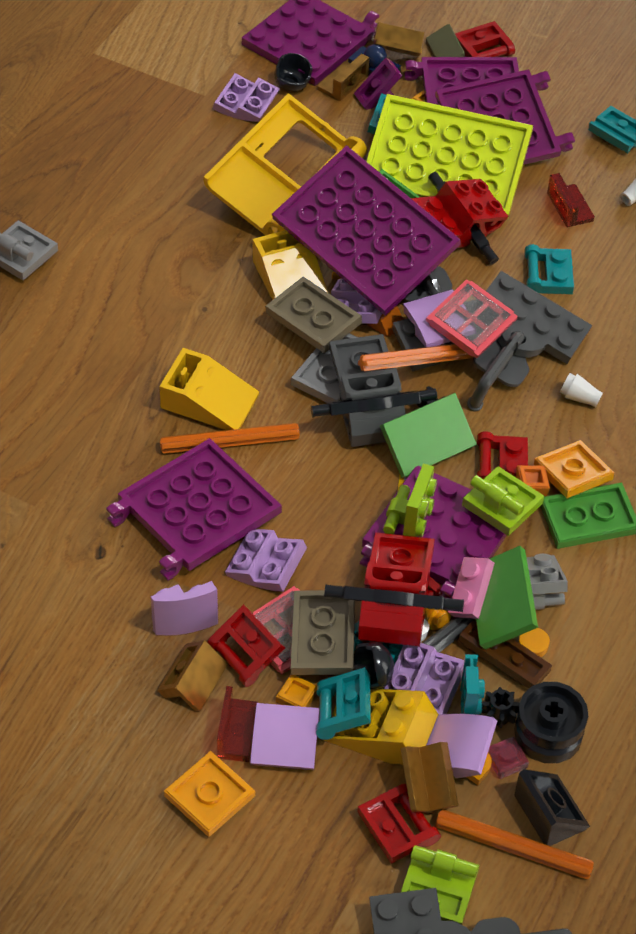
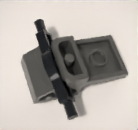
(367, 396)

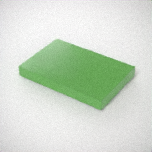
(428, 434)
(589, 516)
(508, 600)

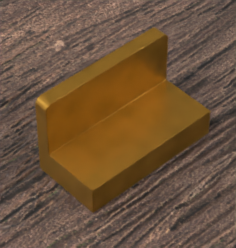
(399, 39)
(345, 78)
(193, 674)
(429, 777)

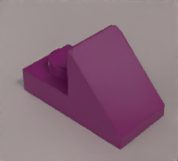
(378, 82)

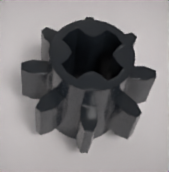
(500, 706)

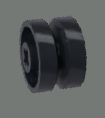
(551, 722)

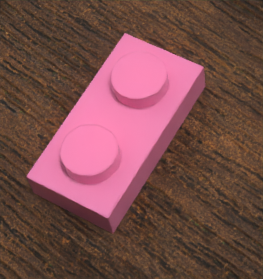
(472, 586)

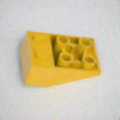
(283, 261)
(206, 391)
(397, 721)

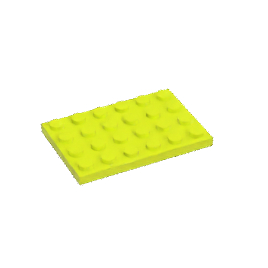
(455, 143)

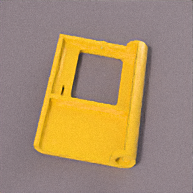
(254, 184)

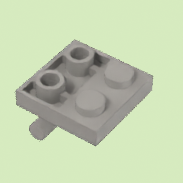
(24, 250)
(546, 578)

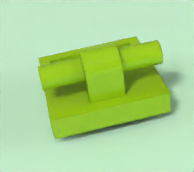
(502, 500)
(412, 511)
(446, 873)

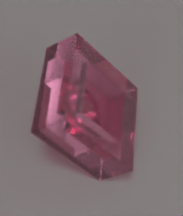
(507, 757)

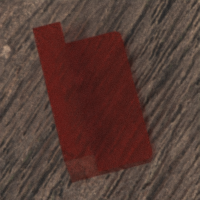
(568, 202)
(236, 728)

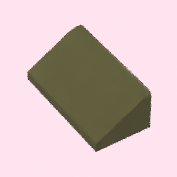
(445, 43)

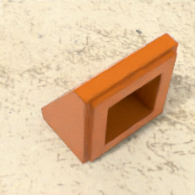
(385, 323)
(534, 477)

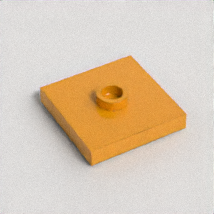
(574, 469)
(209, 793)

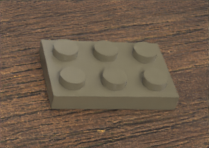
(313, 314)
(322, 634)

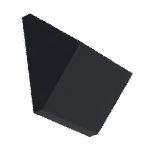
(549, 806)

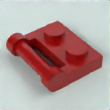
(485, 37)
(512, 452)
(253, 638)
(391, 829)

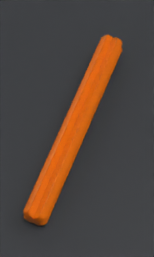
(411, 357)
(231, 438)
(514, 844)

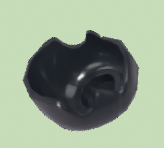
(287, 72)
(377, 661)

